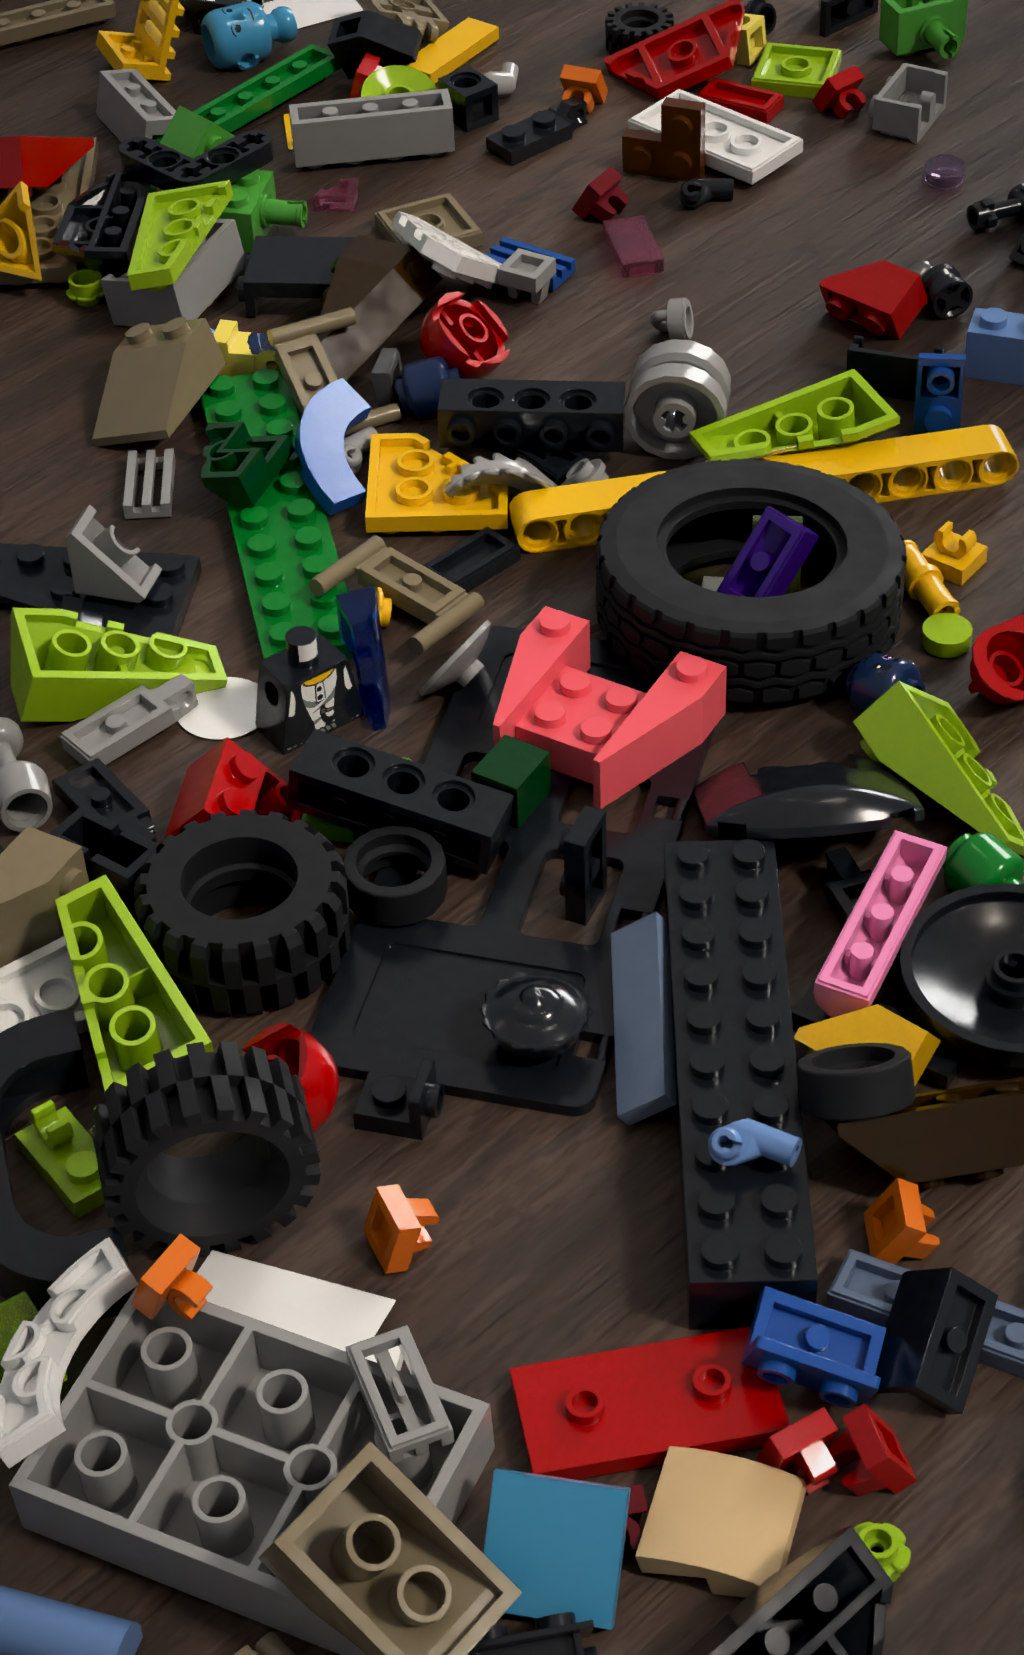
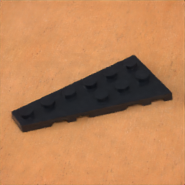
(42, 574)

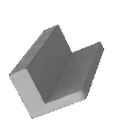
(131, 105)

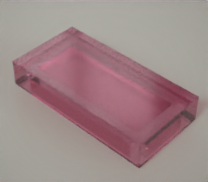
(633, 246)

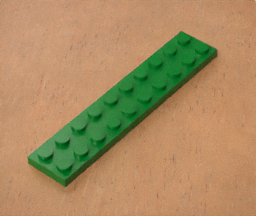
(287, 531)

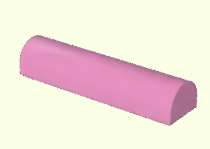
(878, 924)

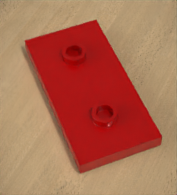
(634, 1402)

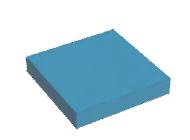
(558, 1543)

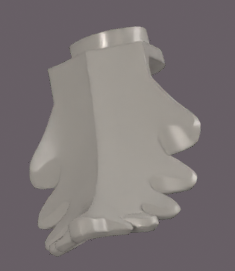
(520, 474)

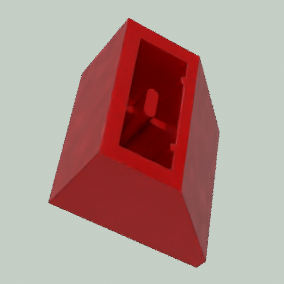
(228, 782)

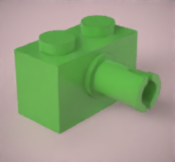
(923, 24)
(257, 208)

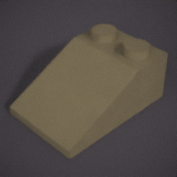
(156, 380)
(32, 875)
(389, 1565)

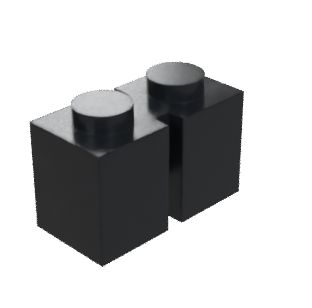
(108, 850)

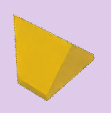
(18, 235)

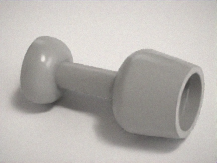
(23, 785)

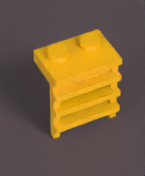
(146, 47)

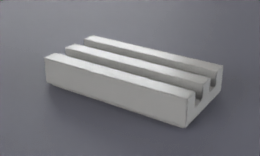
(149, 465)
(416, 1436)

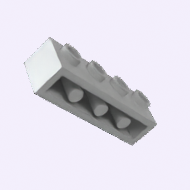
(372, 128)

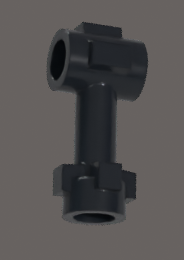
(986, 213)

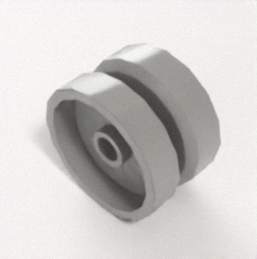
(674, 392)

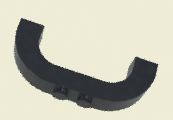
(39, 1062)

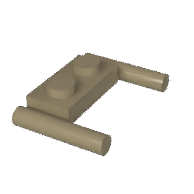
(307, 365)
(408, 585)

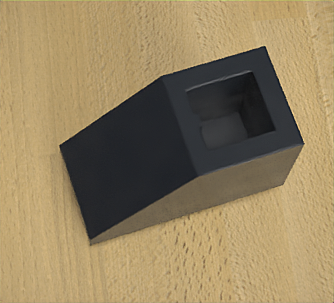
(372, 34)

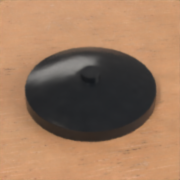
(967, 972)

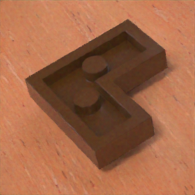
(674, 152)

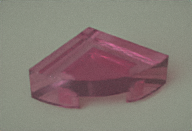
(339, 198)

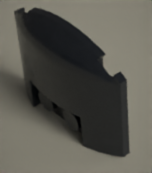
(805, 800)

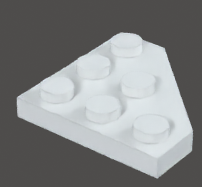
(446, 253)

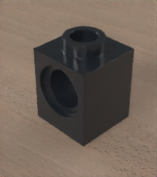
(472, 98)

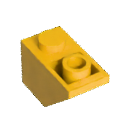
(871, 1025)

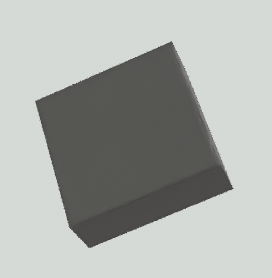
(383, 376)

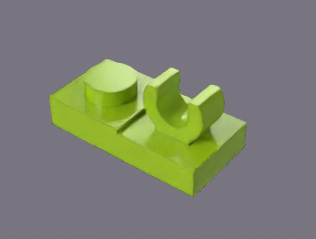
(63, 1157)

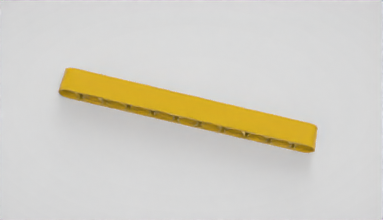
(881, 468)

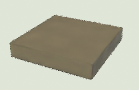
(439, 211)

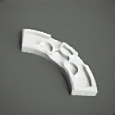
(44, 1348)

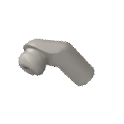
(505, 78)
(356, 446)

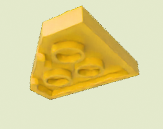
(409, 488)

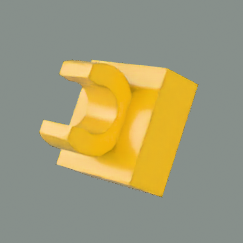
(956, 555)

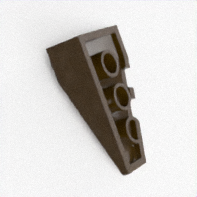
(383, 287)

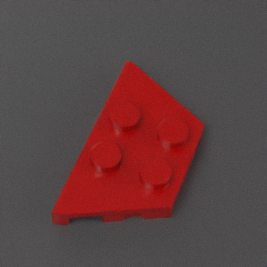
(682, 53)

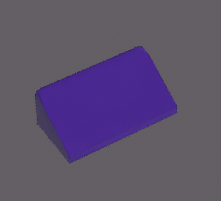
(769, 557)

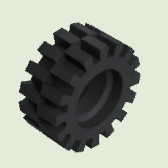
(634, 24)

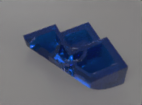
(363, 638)

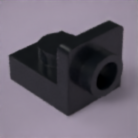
(400, 1103)

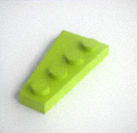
(173, 230)

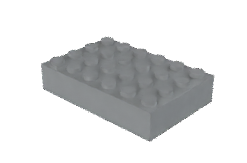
(210, 1442)

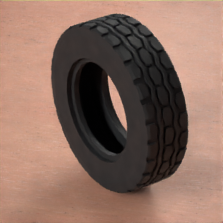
(773, 644)

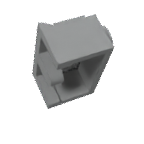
(909, 102)

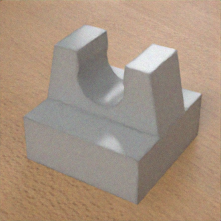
(527, 273)

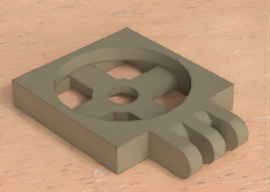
(414, 13)

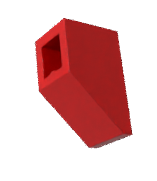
(877, 296)

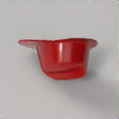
(999, 662)

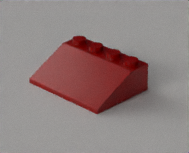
(38, 159)

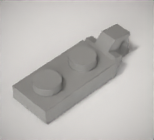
(129, 721)

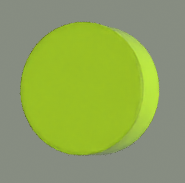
(946, 635)

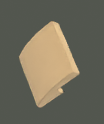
(720, 1520)

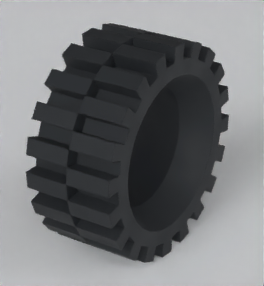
(214, 1195)

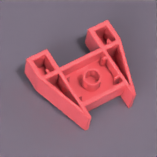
(599, 726)

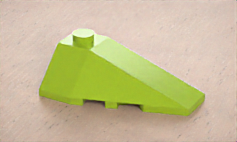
(814, 417)
(76, 668)
(936, 753)

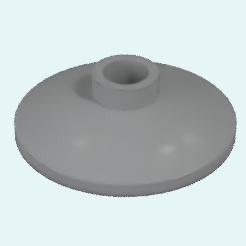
(461, 665)

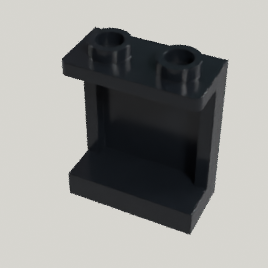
(288, 268)

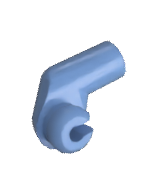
(750, 1140)

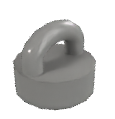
(675, 320)

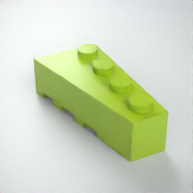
(123, 984)

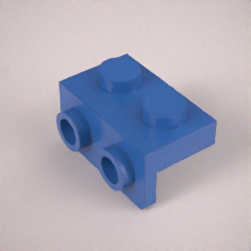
(814, 1348)

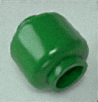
(981, 861)

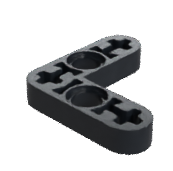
(174, 170)

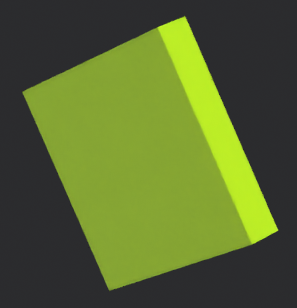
(795, 69)

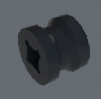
(947, 291)

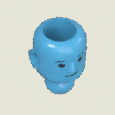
(244, 34)

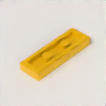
(455, 48)

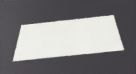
(294, 1301)

